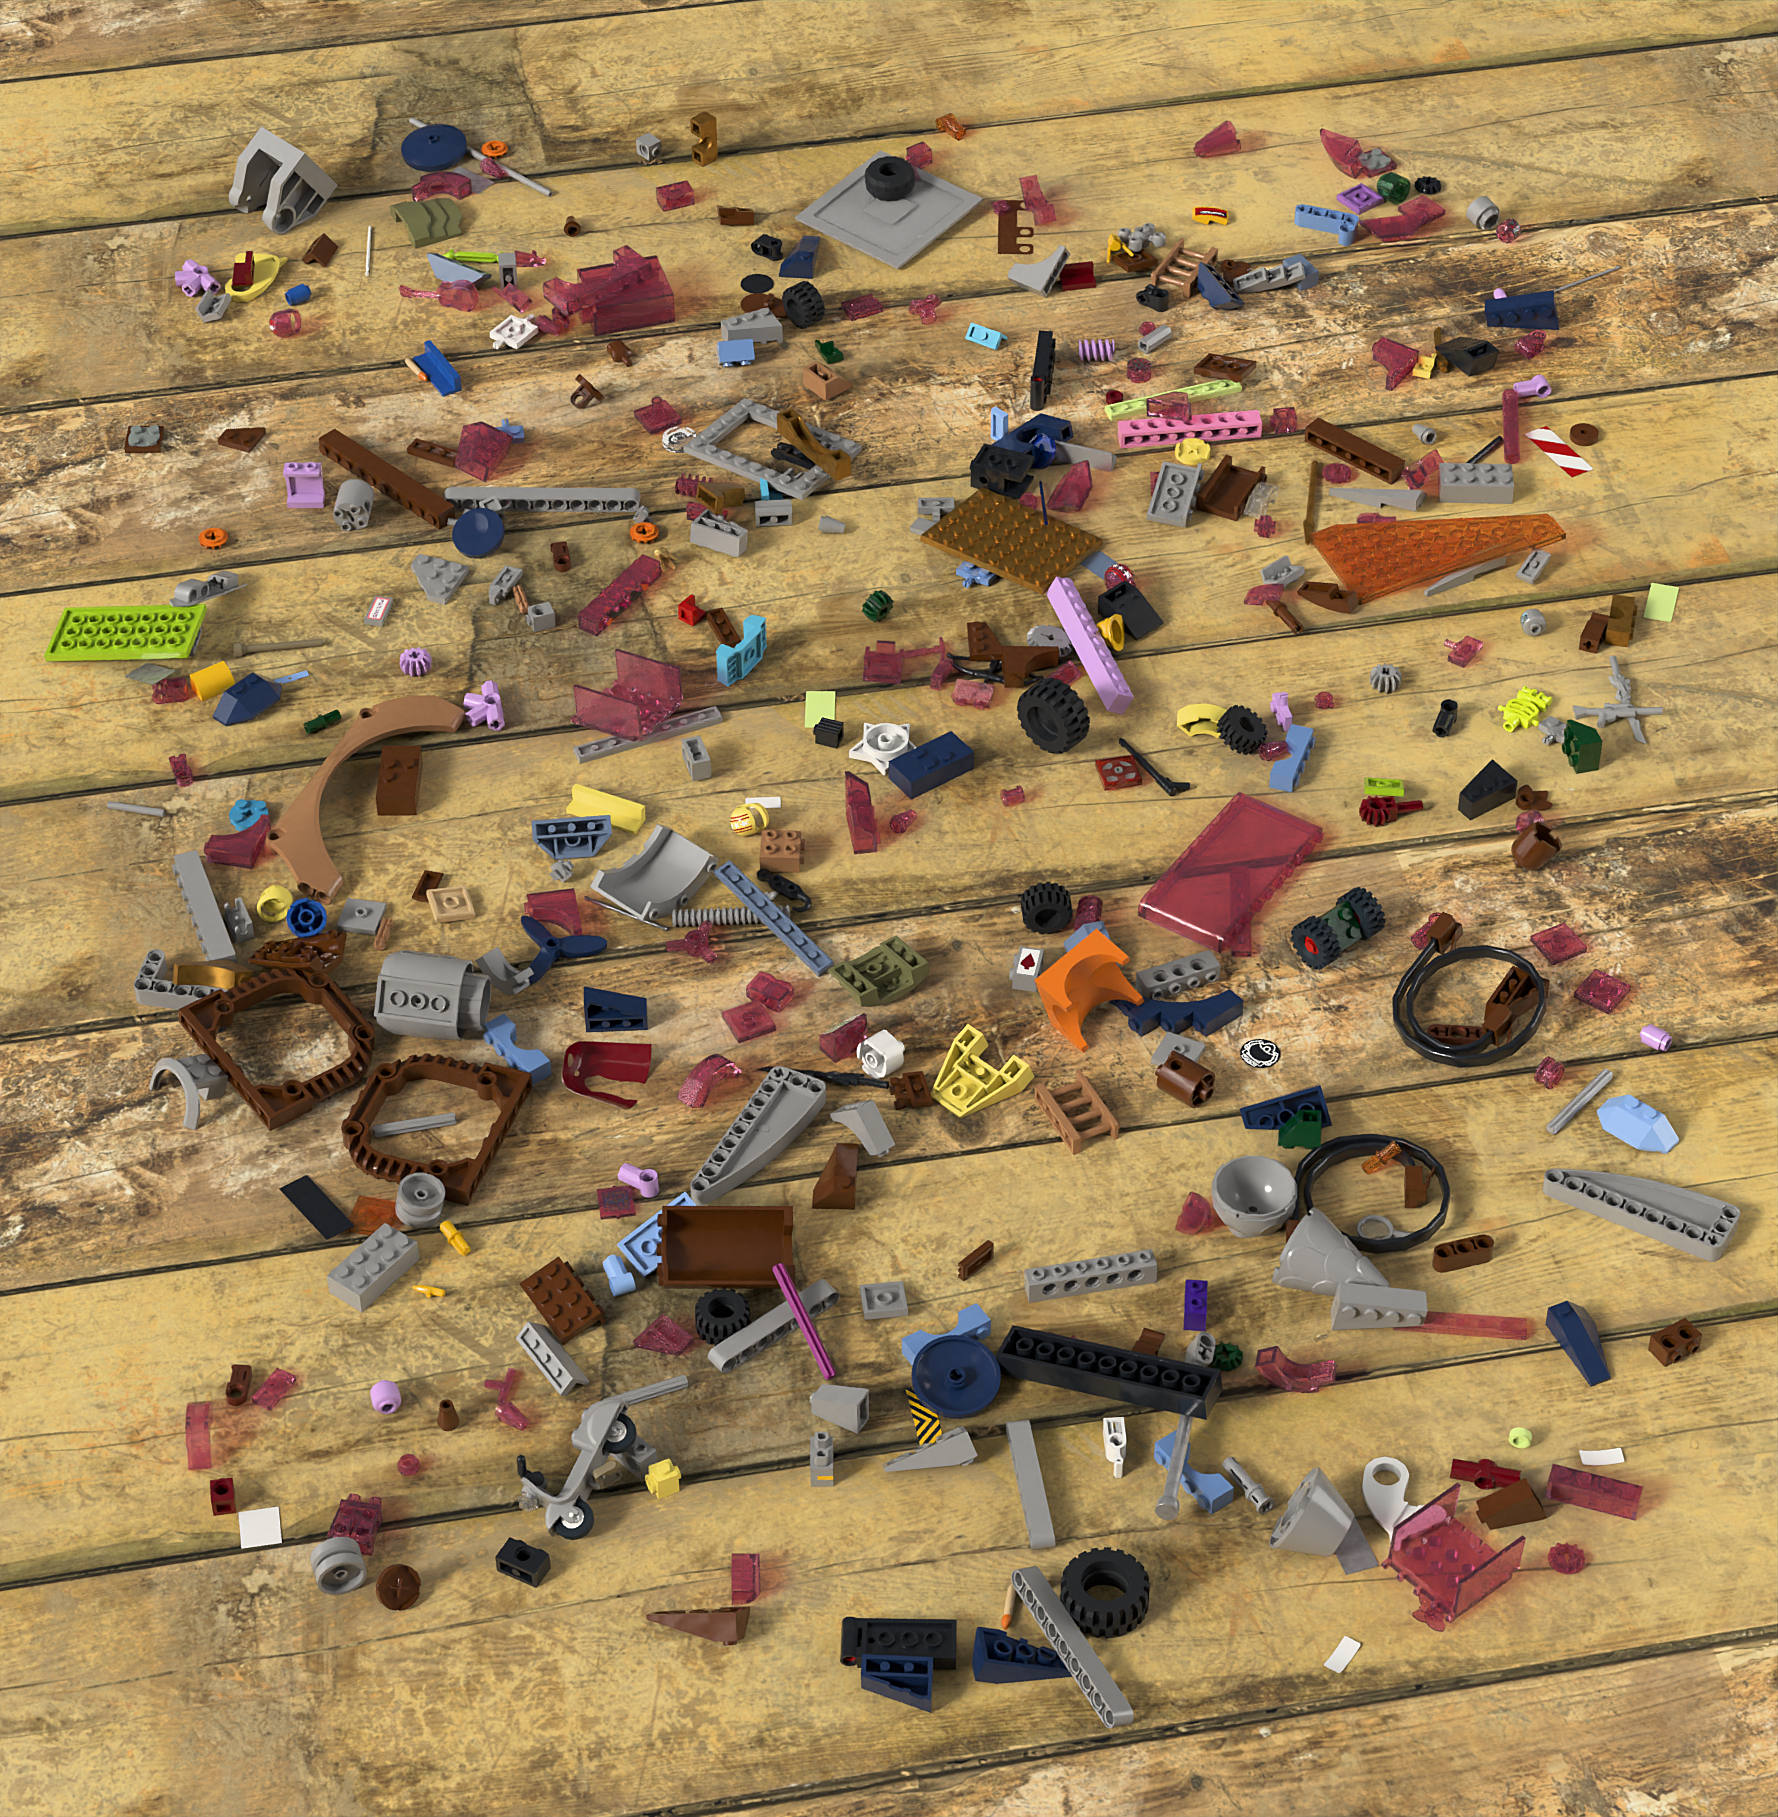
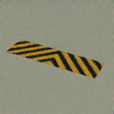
(925, 1421)

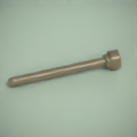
(242, 649)

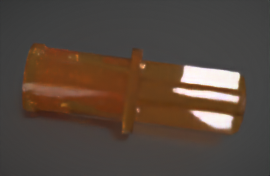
(1381, 1157)

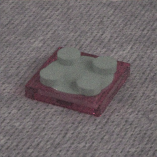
(1376, 162)

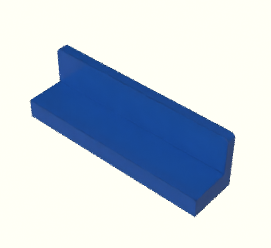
(438, 370)

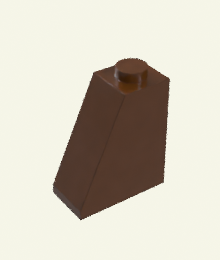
(1510, 1506)

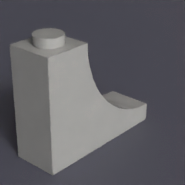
(1039, 276)
(867, 1125)

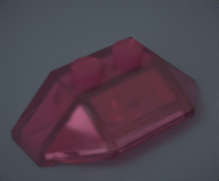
(1394, 226)
(1072, 489)

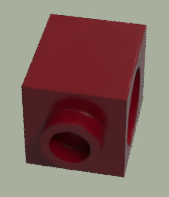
(223, 1496)

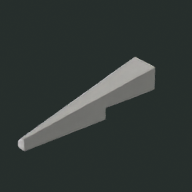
(1377, 497)
(1463, 576)

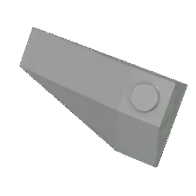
(949, 1450)

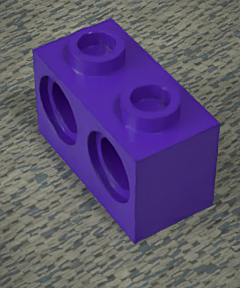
(1195, 1305)

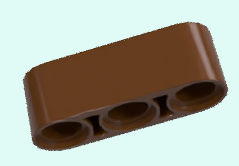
(1463, 1253)

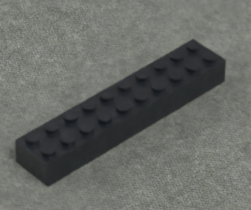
(1109, 1372)

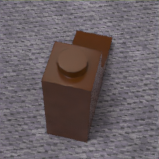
(1021, 661)

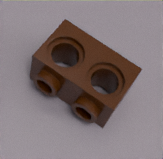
(1675, 1342)

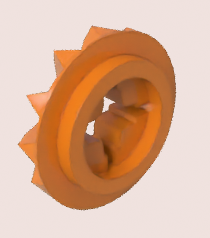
(494, 149)
(650, 529)
(206, 536)

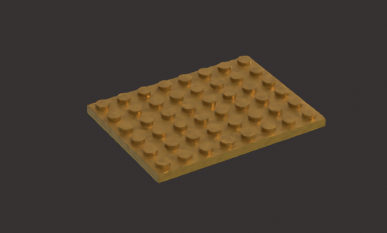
(1011, 540)

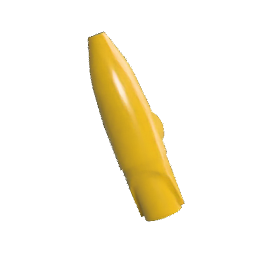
(429, 1290)

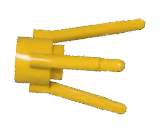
(1115, 244)

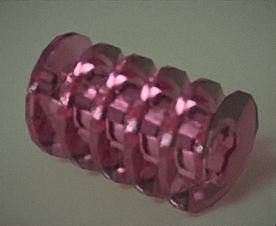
(688, 485)
(1088, 911)

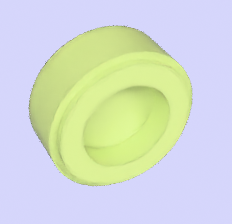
(1520, 1438)

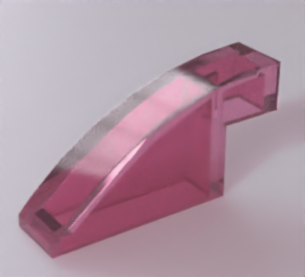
(1342, 152)

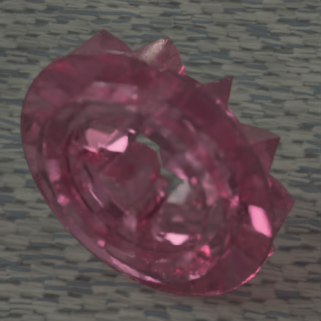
(1331, 470)
(1557, 1560)

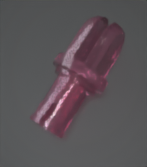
(1373, 518)

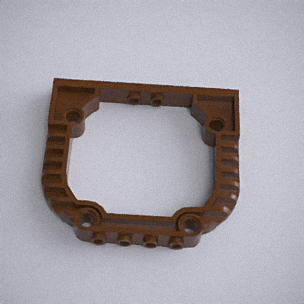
(293, 1099)
(462, 1178)

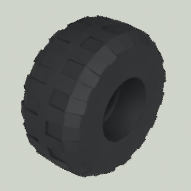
(889, 178)

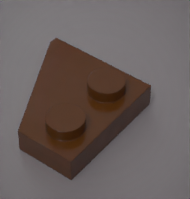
(242, 438)

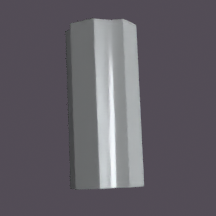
(1154, 338)

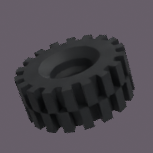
(1242, 729)

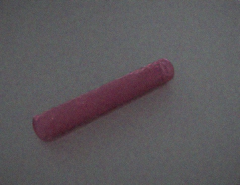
(1511, 426)

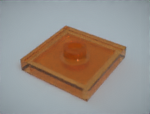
(371, 1214)

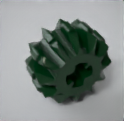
(877, 606)

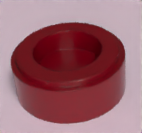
(1114, 397)

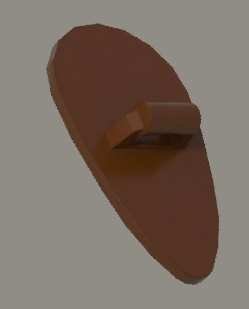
(758, 301)

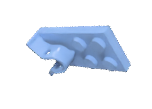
(641, 1244)

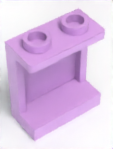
(304, 485)

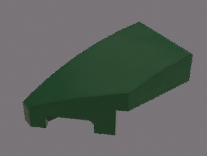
(828, 352)

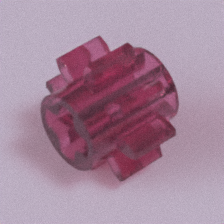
(1264, 526)

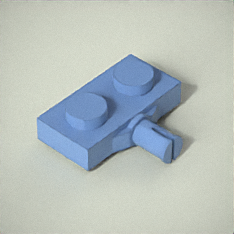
(515, 431)
(974, 574)

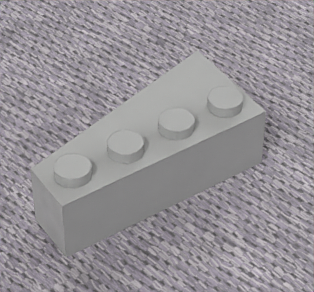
(1376, 1307)

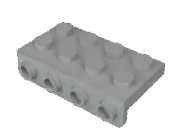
(1175, 494)

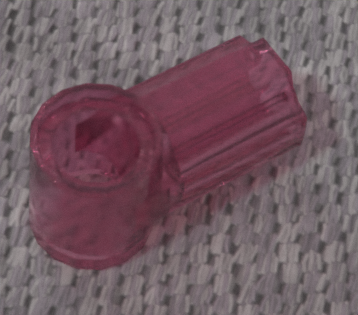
(1419, 938)

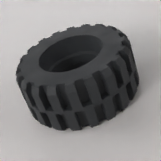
(1053, 715)
(1111, 1569)

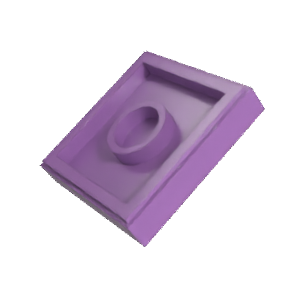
(1360, 198)

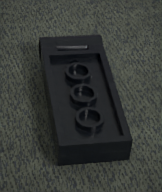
(1043, 370)
(899, 1637)

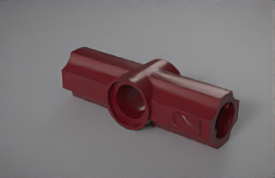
(1484, 1473)

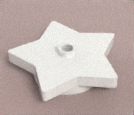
(882, 744)

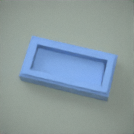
(999, 423)

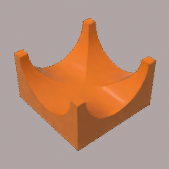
(1083, 981)

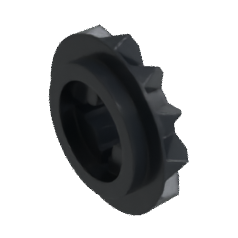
(1433, 185)

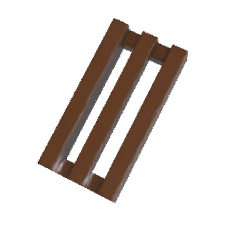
(976, 1260)

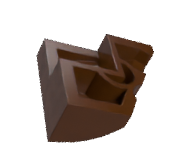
(735, 216)

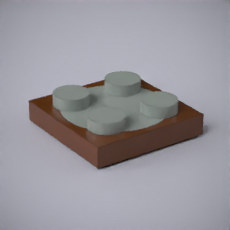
(144, 439)

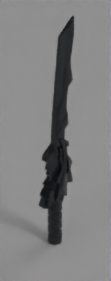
(847, 1079)

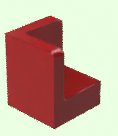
(689, 612)

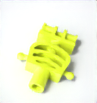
(1524, 709)

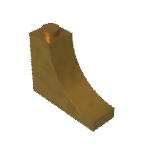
(720, 495)
(212, 973)

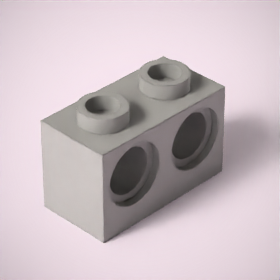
(696, 758)
(638, 1458)

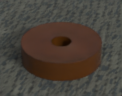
(1584, 434)

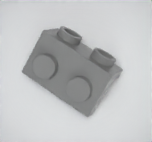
(212, 307)
(1281, 572)

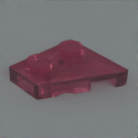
(664, 1337)

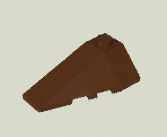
(838, 1180)
(720, 1625)

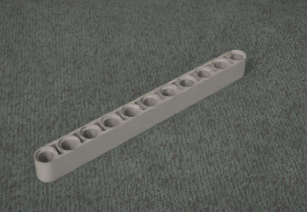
(547, 499)

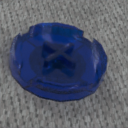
(1044, 449)

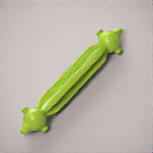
(472, 256)

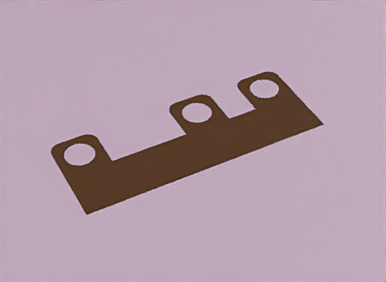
(1009, 231)

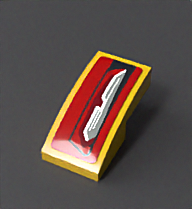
(1205, 214)

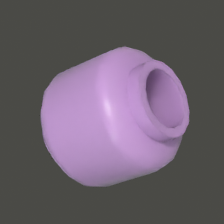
(385, 1397)

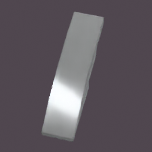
(1269, 279)

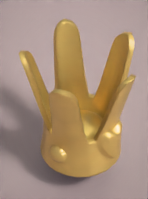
(662, 555)

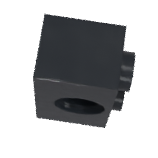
(523, 1562)

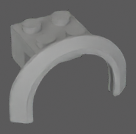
(196, 1075)

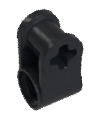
(767, 247)
(1154, 298)

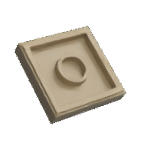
(450, 904)

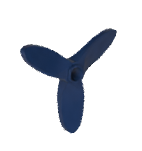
(554, 947)

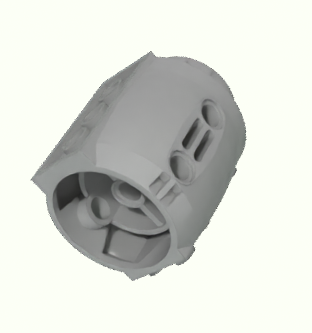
(431, 996)

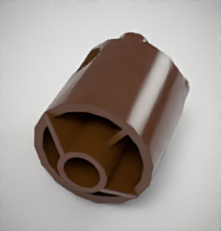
(1185, 1080)

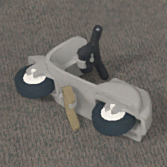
(602, 1431)

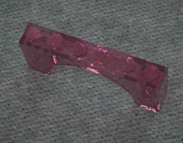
(575, 297)

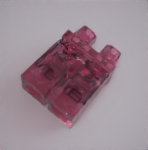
(358, 1521)

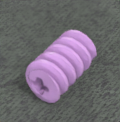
(1096, 350)

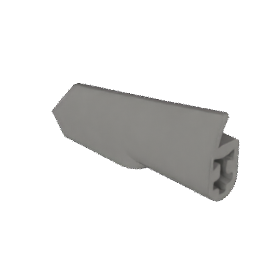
(196, 591)

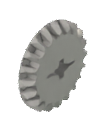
(1050, 636)

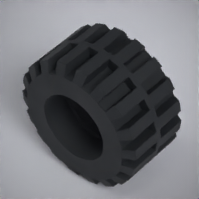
(803, 304)
(1046, 908)
(720, 1304)

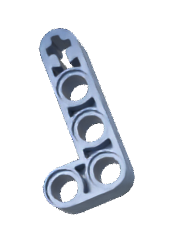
(1328, 221)

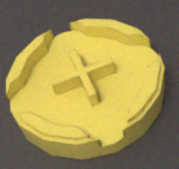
(1192, 451)

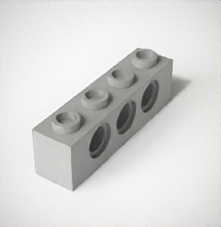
(1178, 975)

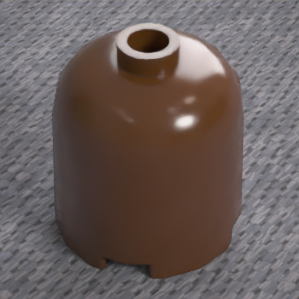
(1535, 846)

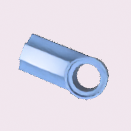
(619, 1279)

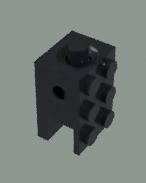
(1001, 471)

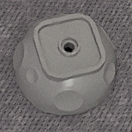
(1253, 1195)

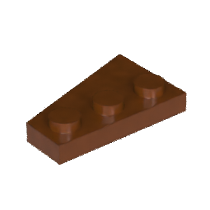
(982, 642)

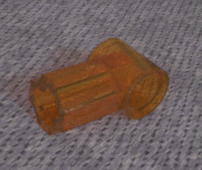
(949, 124)

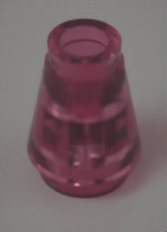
(491, 168)
(547, 325)
(1271, 750)
(902, 821)
(510, 1415)

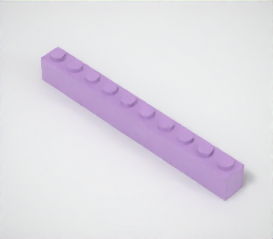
(1089, 645)

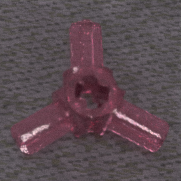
(695, 943)

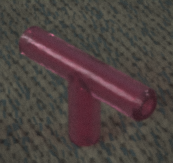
(504, 1387)

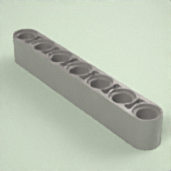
(770, 1328)
(1030, 1484)

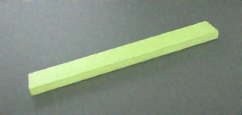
(1195, 393)

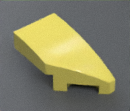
(1425, 366)

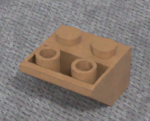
(824, 380)

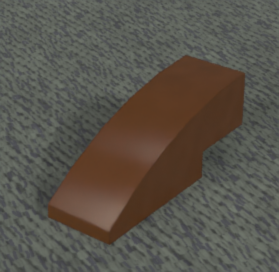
(1329, 596)

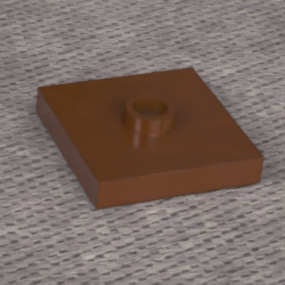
(1139, 261)

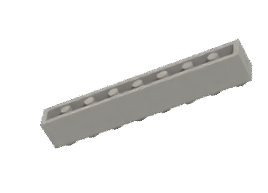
(202, 907)

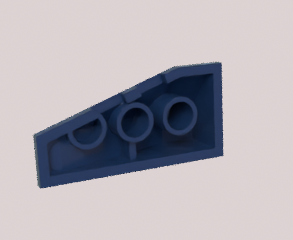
(802, 259)
(1579, 1339)

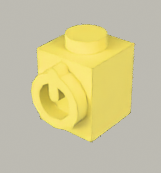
(663, 1478)

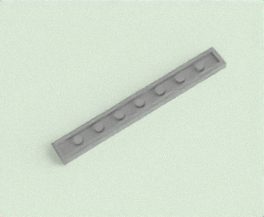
(667, 729)

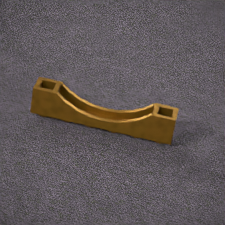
(793, 428)

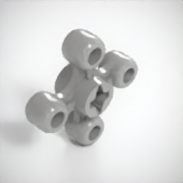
(1142, 237)

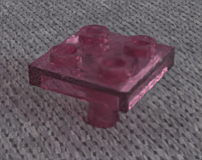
(657, 416)

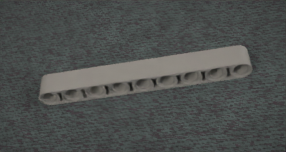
(1072, 1647)

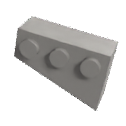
(756, 325)

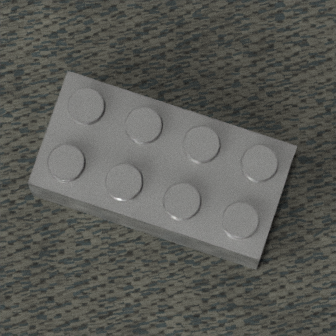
(1475, 483)
(373, 1267)

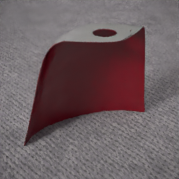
(609, 1060)

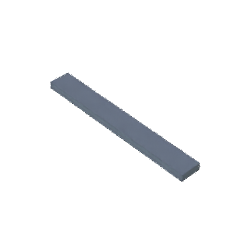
(774, 918)

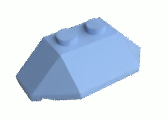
(1637, 1124)

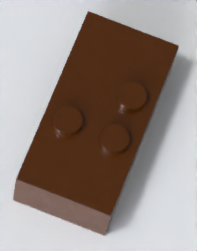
(399, 780)

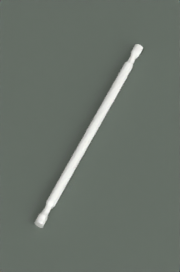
(368, 251)

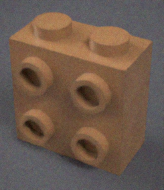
(781, 850)

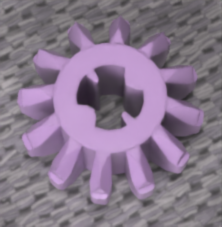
(415, 661)

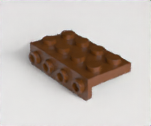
(562, 1300)

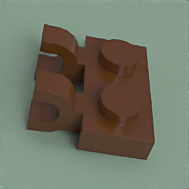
(916, 1089)

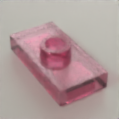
(273, 1389)

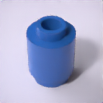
(298, 294)

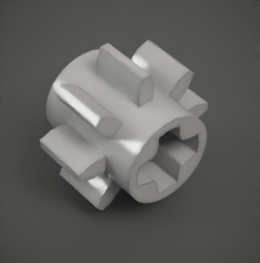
(561, 870)

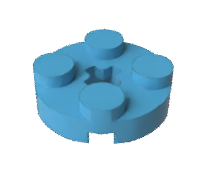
(244, 808)

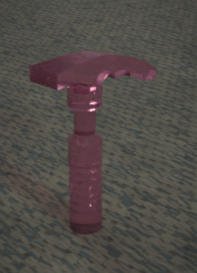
(924, 651)

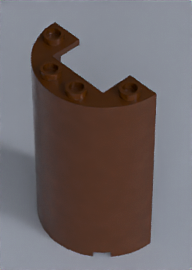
(724, 1246)

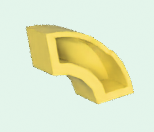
(1200, 719)

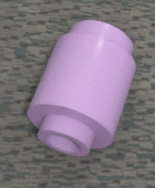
(1655, 1037)

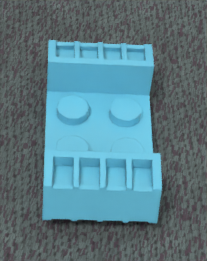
(737, 662)

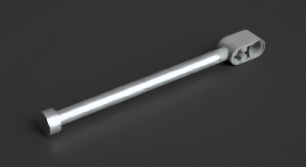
(1200, 1353)

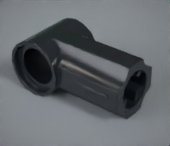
(1445, 718)

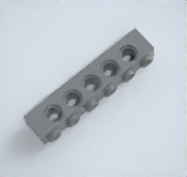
(1090, 1276)

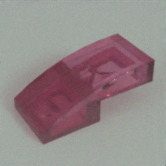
(1264, 592)

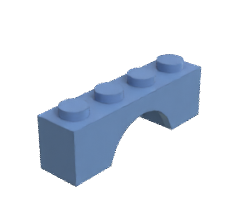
(1287, 772)
(502, 1035)
(971, 1323)
(1209, 1490)

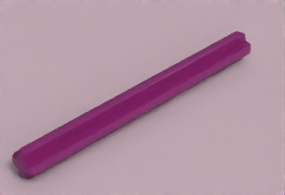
(804, 1321)

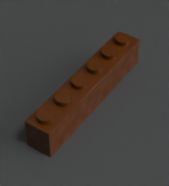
(1354, 450)

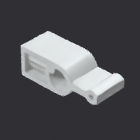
(1115, 1443)

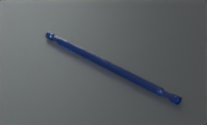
(1043, 503)

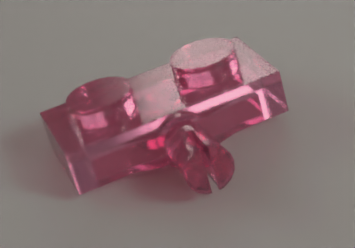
(1463, 650)

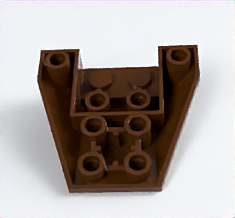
(314, 954)

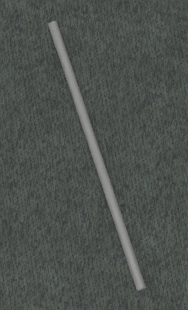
(507, 171)

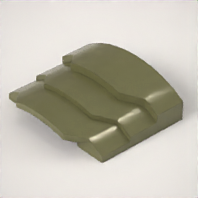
(428, 220)
(882, 973)

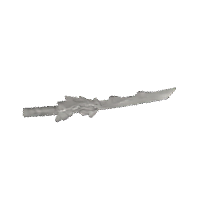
(1623, 695)

